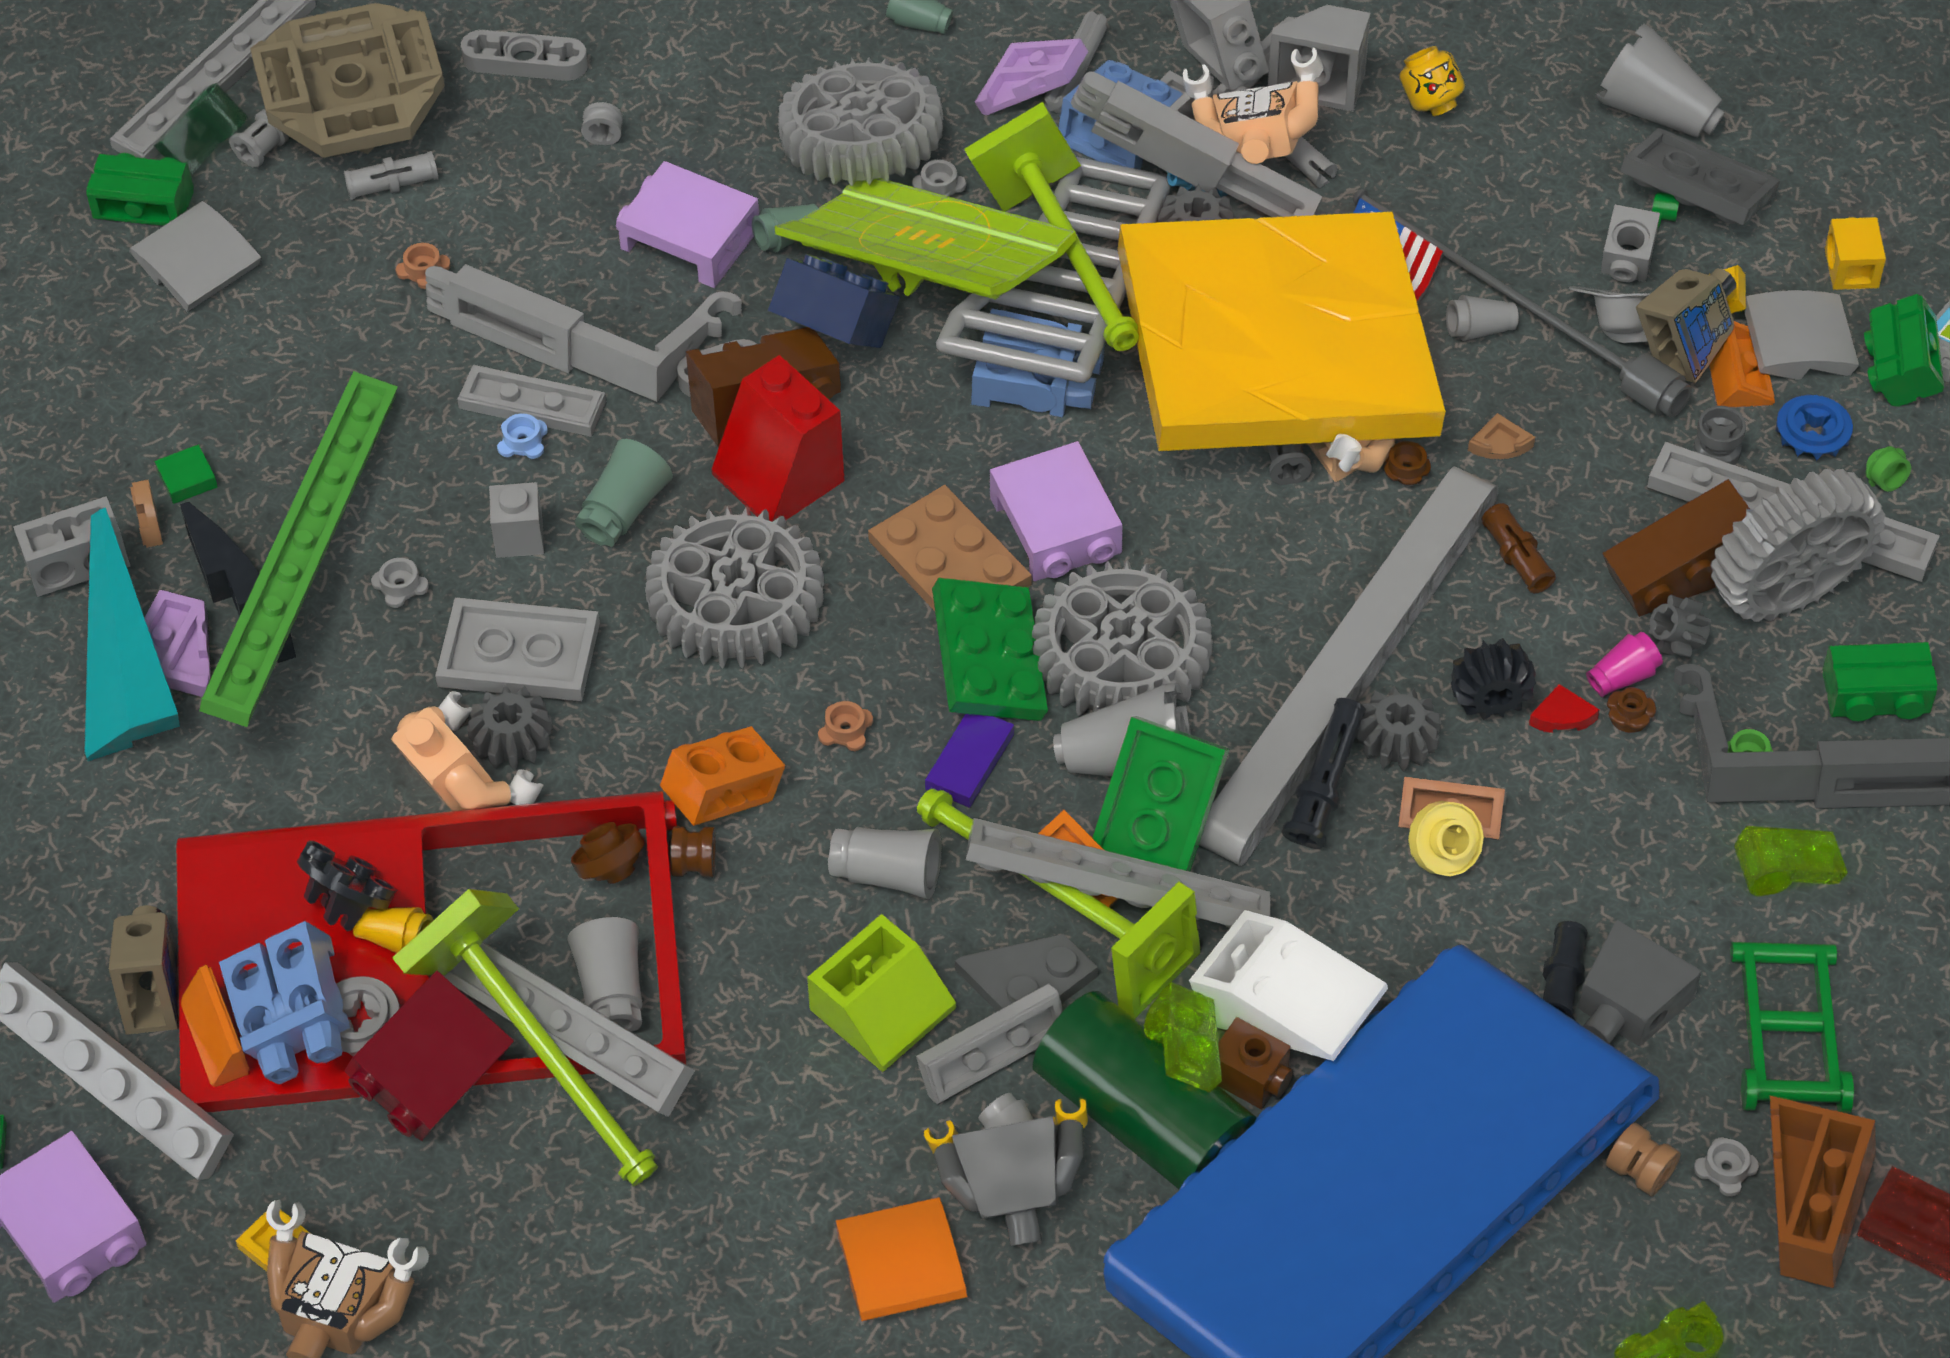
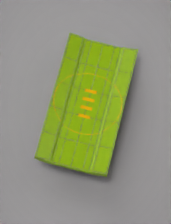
(930, 238)

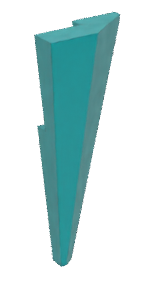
(124, 675)

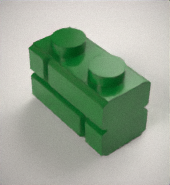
(139, 189)
(1904, 351)
(1879, 680)

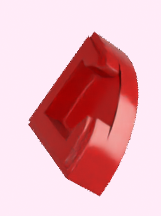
(1563, 711)

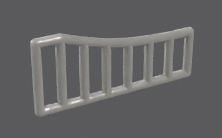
(1091, 344)

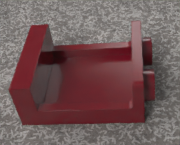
(427, 1057)

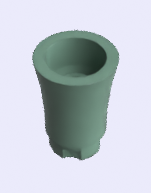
(622, 491)

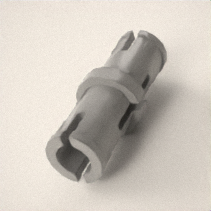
(373, 178)

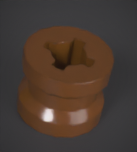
(693, 851)

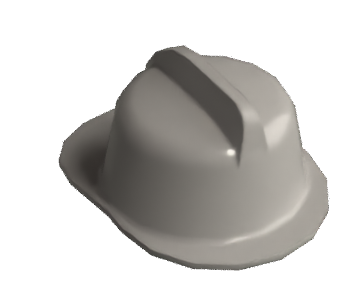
(1617, 313)

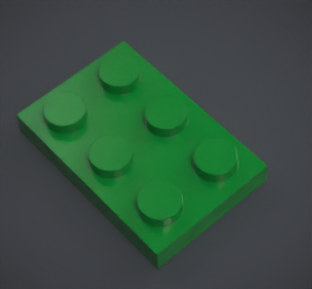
(988, 649)
(1160, 794)

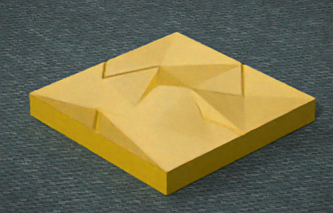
(1278, 331)

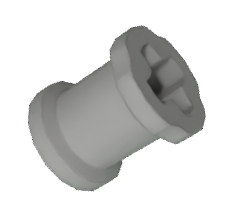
(257, 140)

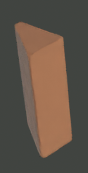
(1484, 801)

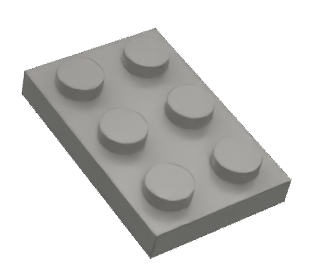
(518, 647)

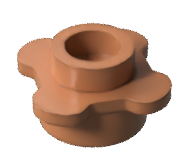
(417, 260)
(845, 714)

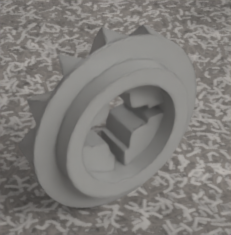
(379, 1004)

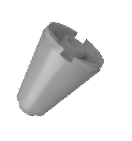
(1660, 87)
(1095, 739)

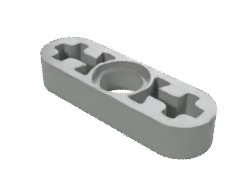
(493, 62)

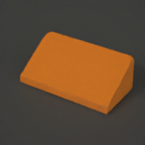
(1737, 373)
(213, 1029)

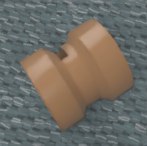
(1643, 1159)

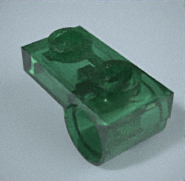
(201, 127)

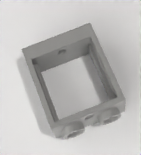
(1217, 35)

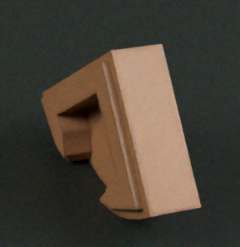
(1501, 437)
(147, 513)

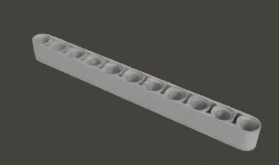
(1346, 664)

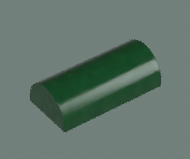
(1109, 1062)

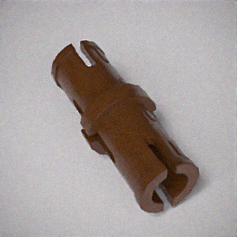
(1518, 548)

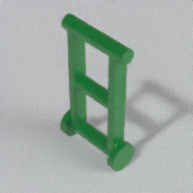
(1754, 1085)

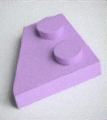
(1029, 71)
(181, 641)

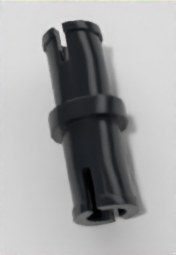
(1564, 968)

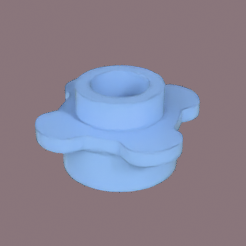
(522, 426)

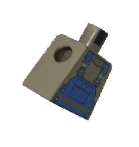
(1688, 320)
(141, 945)

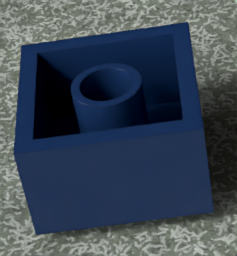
(835, 300)

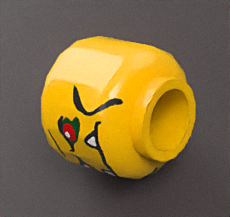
(1432, 80)

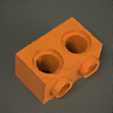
(722, 775)

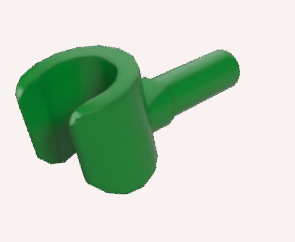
(1666, 206)

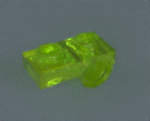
(1781, 856)
(1188, 1030)
(1678, 1327)

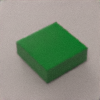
(186, 474)

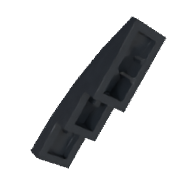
(223, 565)

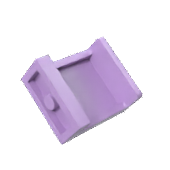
(690, 220)
(1057, 510)
(67, 1217)

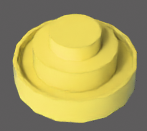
(1446, 838)

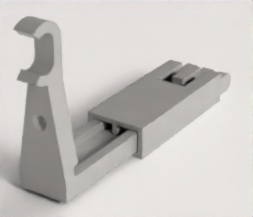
(1186, 148)
(559, 334)

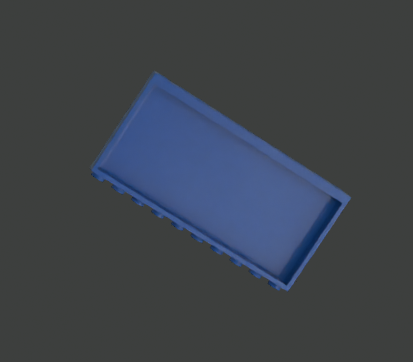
(1382, 1174)

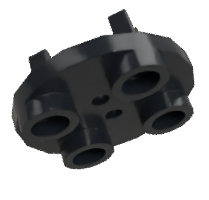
(346, 885)

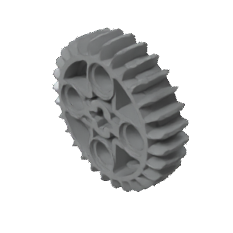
(860, 121)
(1798, 544)
(718, 627)
(1120, 639)

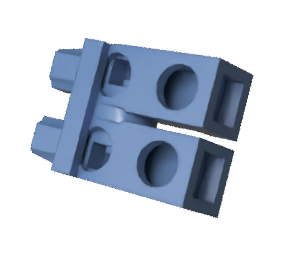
(1031, 389)
(287, 1001)

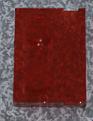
(1911, 1221)

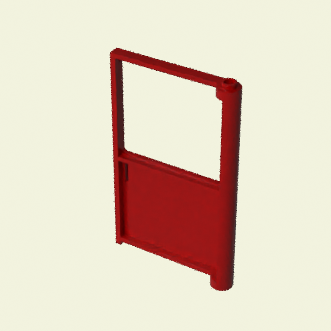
(250, 887)

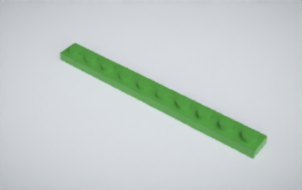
(298, 551)

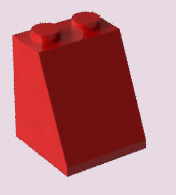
(780, 442)

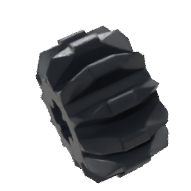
(1493, 679)

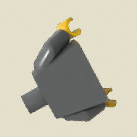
(1013, 1167)

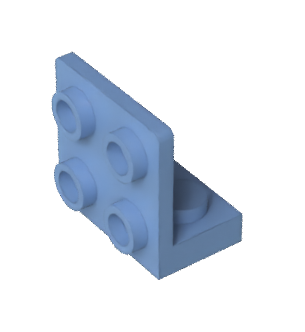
(1077, 126)

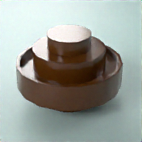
(608, 852)

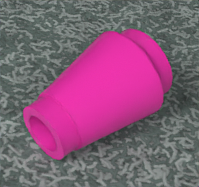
(1625, 664)

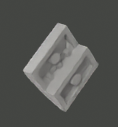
(196, 255)
(1800, 333)

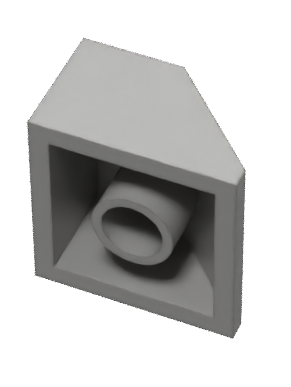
(1341, 43)

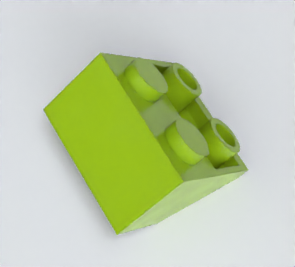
(879, 993)

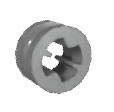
(602, 113)

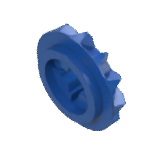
(1816, 412)

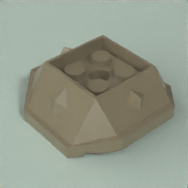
(349, 77)

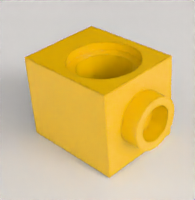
(1855, 253)

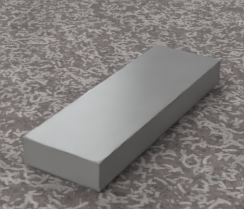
(555, 403)
(989, 1044)

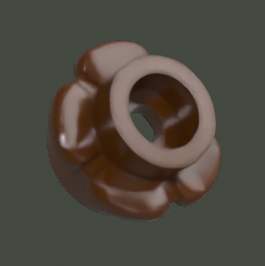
(1407, 454)
(1630, 719)

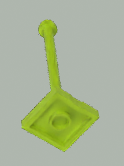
(1023, 162)
(458, 936)
(1147, 952)

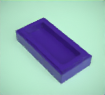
(970, 757)

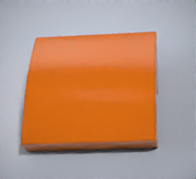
(901, 1259)

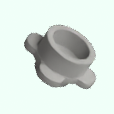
(939, 178)
(397, 571)
(1730, 1152)

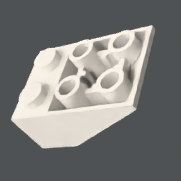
(1287, 985)

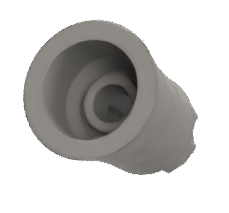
(888, 858)
(609, 968)

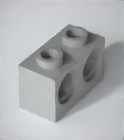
(59, 546)

